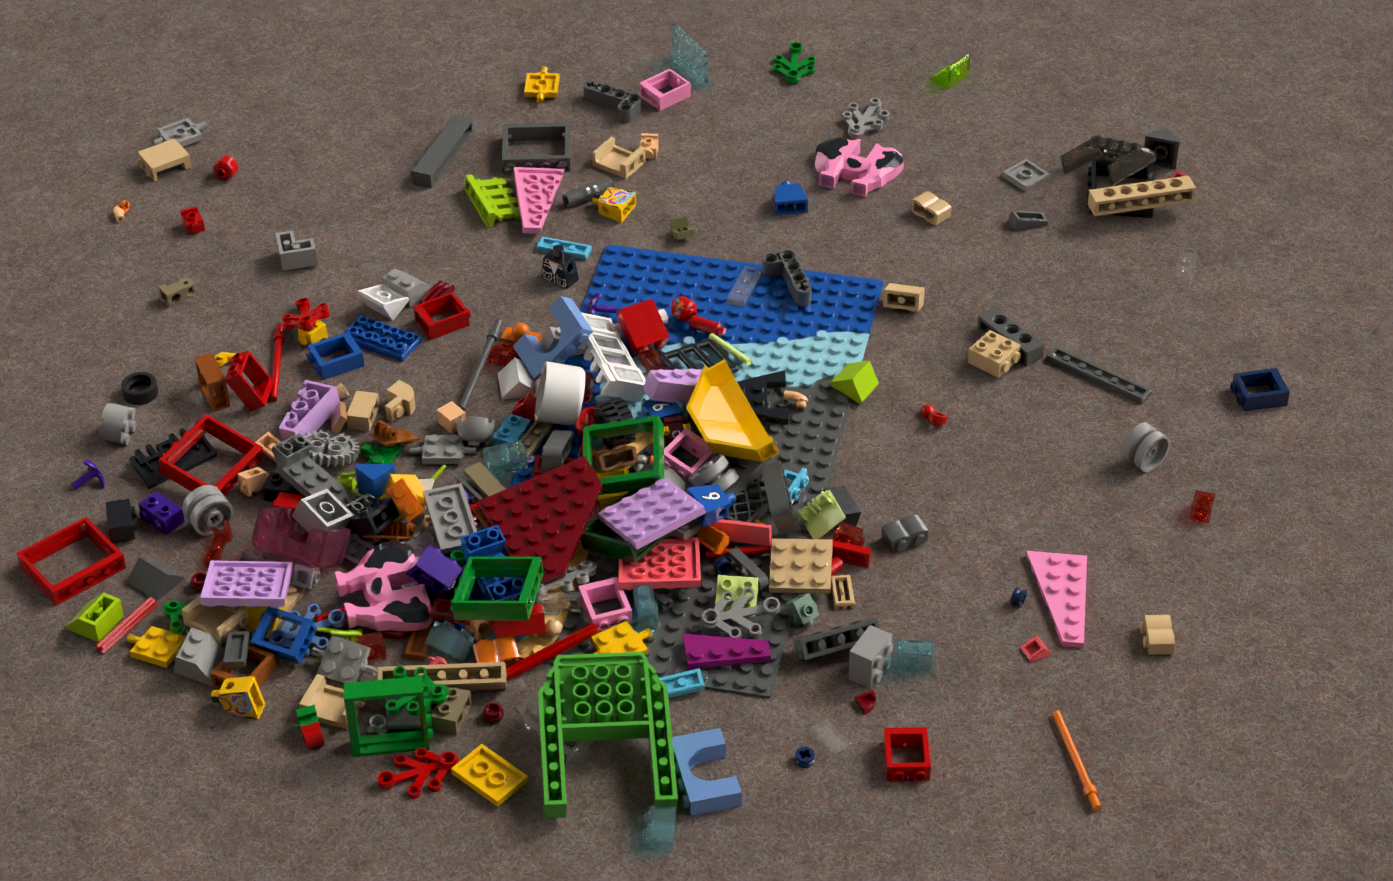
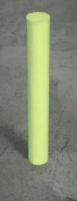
(731, 350)

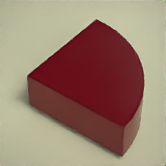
(866, 701)

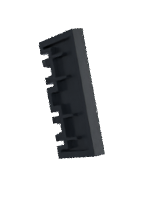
(148, 467)

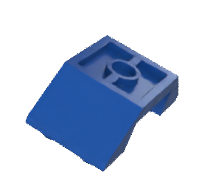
(491, 543)

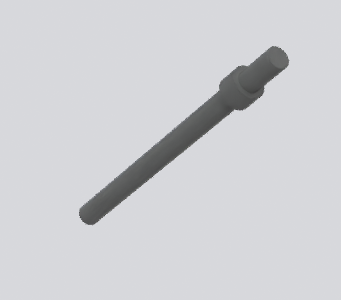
(492, 336)

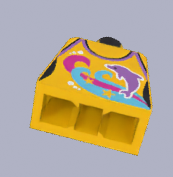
(615, 203)
(240, 697)

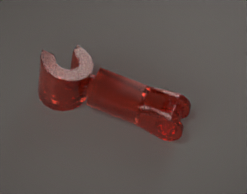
(217, 546)

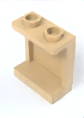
(163, 157)
(618, 160)
(214, 620)
(328, 702)

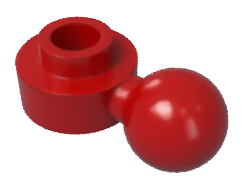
(936, 418)

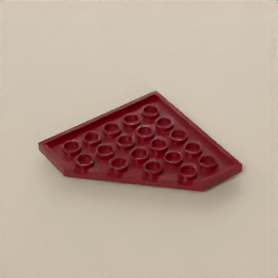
(546, 515)

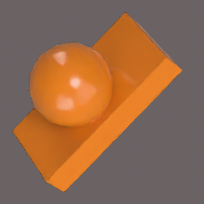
(514, 334)
(713, 538)

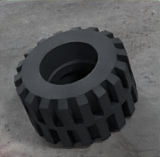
(611, 411)

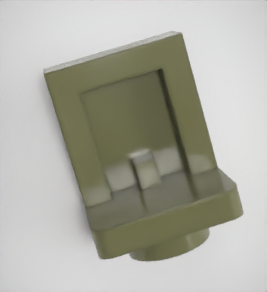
(680, 228)

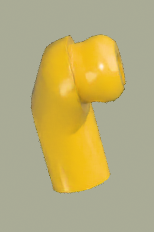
(224, 358)

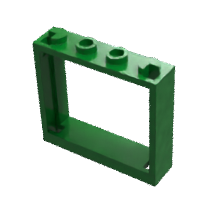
(635, 480)
(497, 567)
(392, 741)

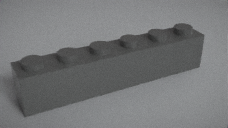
(442, 151)

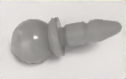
(642, 460)

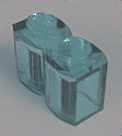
(645, 608)
(660, 829)

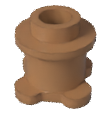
(479, 628)

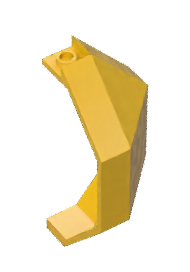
(727, 417)

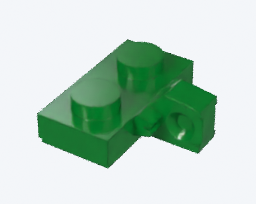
(380, 454)

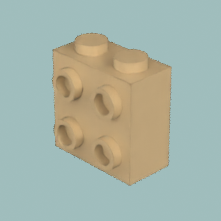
(994, 353)

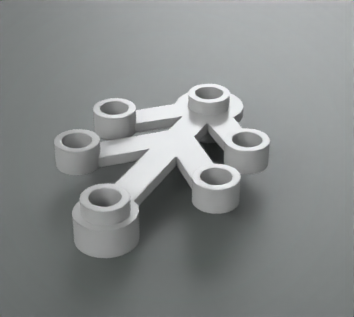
(857, 130)
(582, 573)
(737, 614)

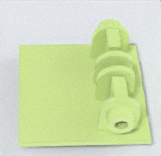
(821, 514)
(735, 585)

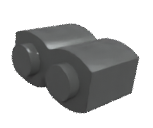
(904, 533)

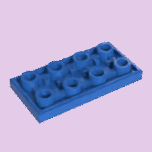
(383, 338)

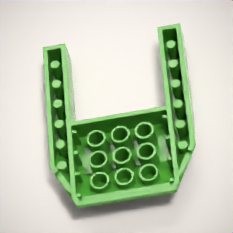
(604, 700)

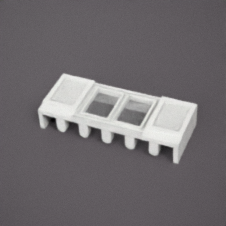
(613, 359)

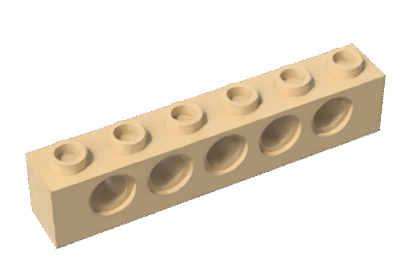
(1141, 195)

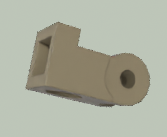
(177, 292)

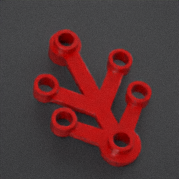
(307, 319)
(421, 770)

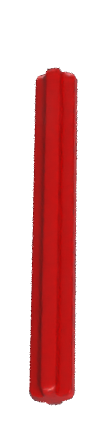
(551, 651)

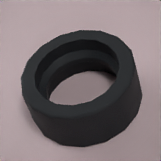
(139, 397)

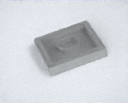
(1025, 175)

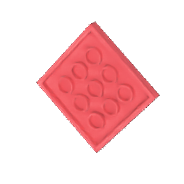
(668, 566)

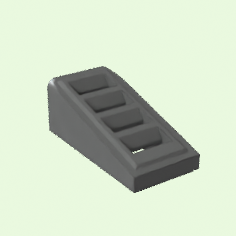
(1024, 220)

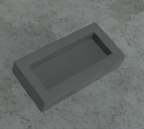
(236, 649)

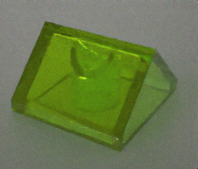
(953, 73)

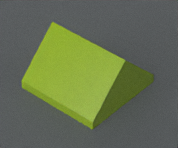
(856, 380)

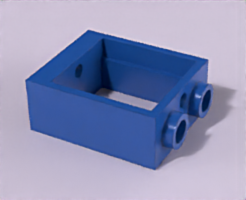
(339, 365)
(300, 642)

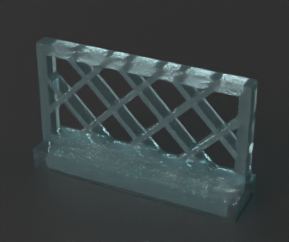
(689, 58)

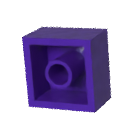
(434, 570)

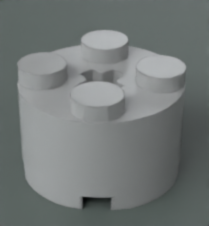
(117, 423)

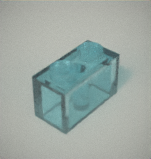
(505, 458)
(451, 641)
(914, 656)

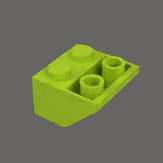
(97, 617)

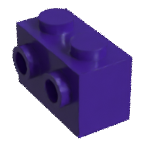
(161, 513)

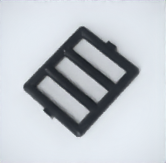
(696, 348)

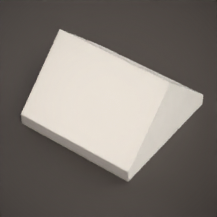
(384, 300)
(515, 380)

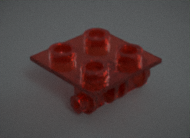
(502, 354)

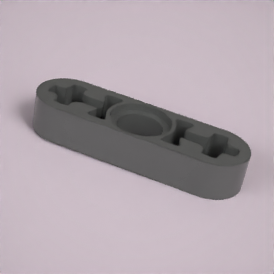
(746, 567)

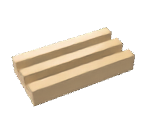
(843, 603)

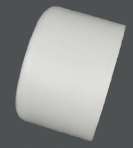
(560, 394)

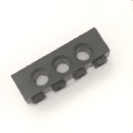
(996, 321)
(832, 639)

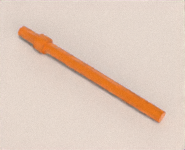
(1088, 789)

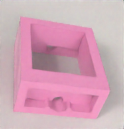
(650, 89)
(694, 445)
(602, 591)

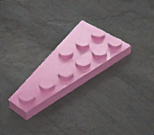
(535, 195)
(1064, 592)

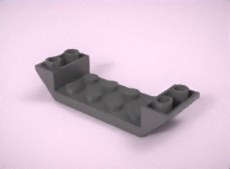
(309, 477)

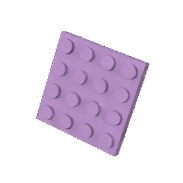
(651, 513)
(246, 584)

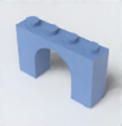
(573, 333)
(703, 795)

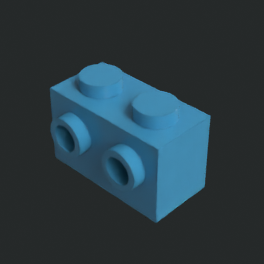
(511, 430)

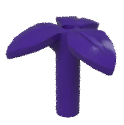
(592, 307)
(92, 472)

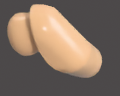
(800, 399)

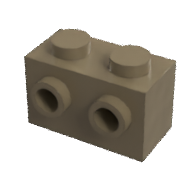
(451, 714)

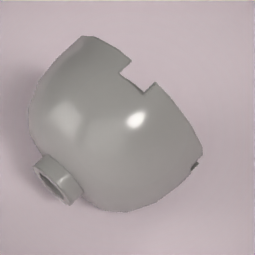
(475, 430)

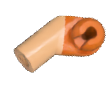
(120, 210)

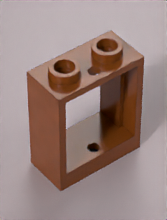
(212, 382)
(261, 673)

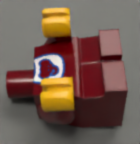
(673, 428)

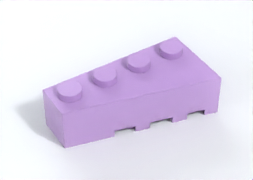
(671, 384)
(310, 410)

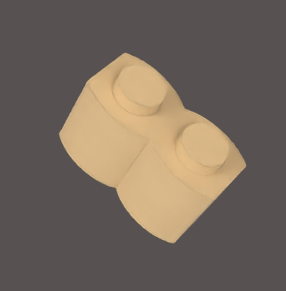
(931, 208)
(1158, 634)

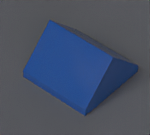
(373, 478)

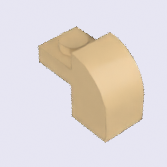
(400, 400)

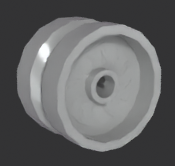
(1145, 447)
(713, 474)
(206, 509)

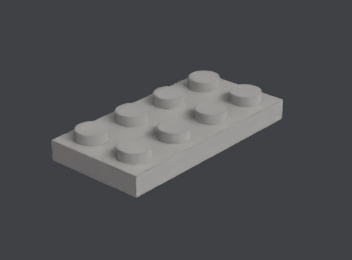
(449, 516)

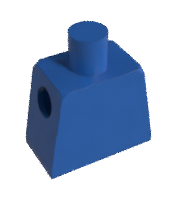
(790, 199)

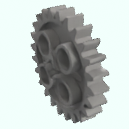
(332, 448)

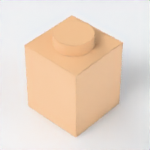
(448, 415)

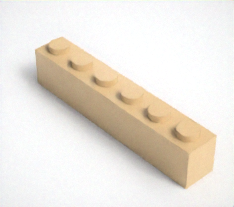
(462, 676)

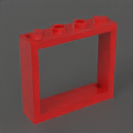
(209, 425)
(85, 578)

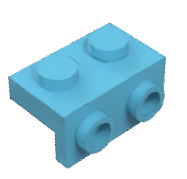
(799, 481)

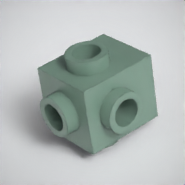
(802, 610)

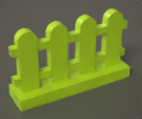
(491, 199)

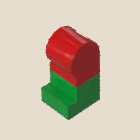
(310, 726)

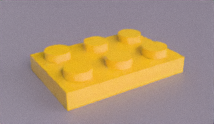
(489, 775)

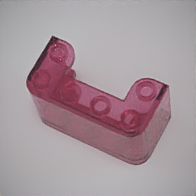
(276, 535)

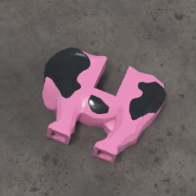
(840, 159)
(388, 610)

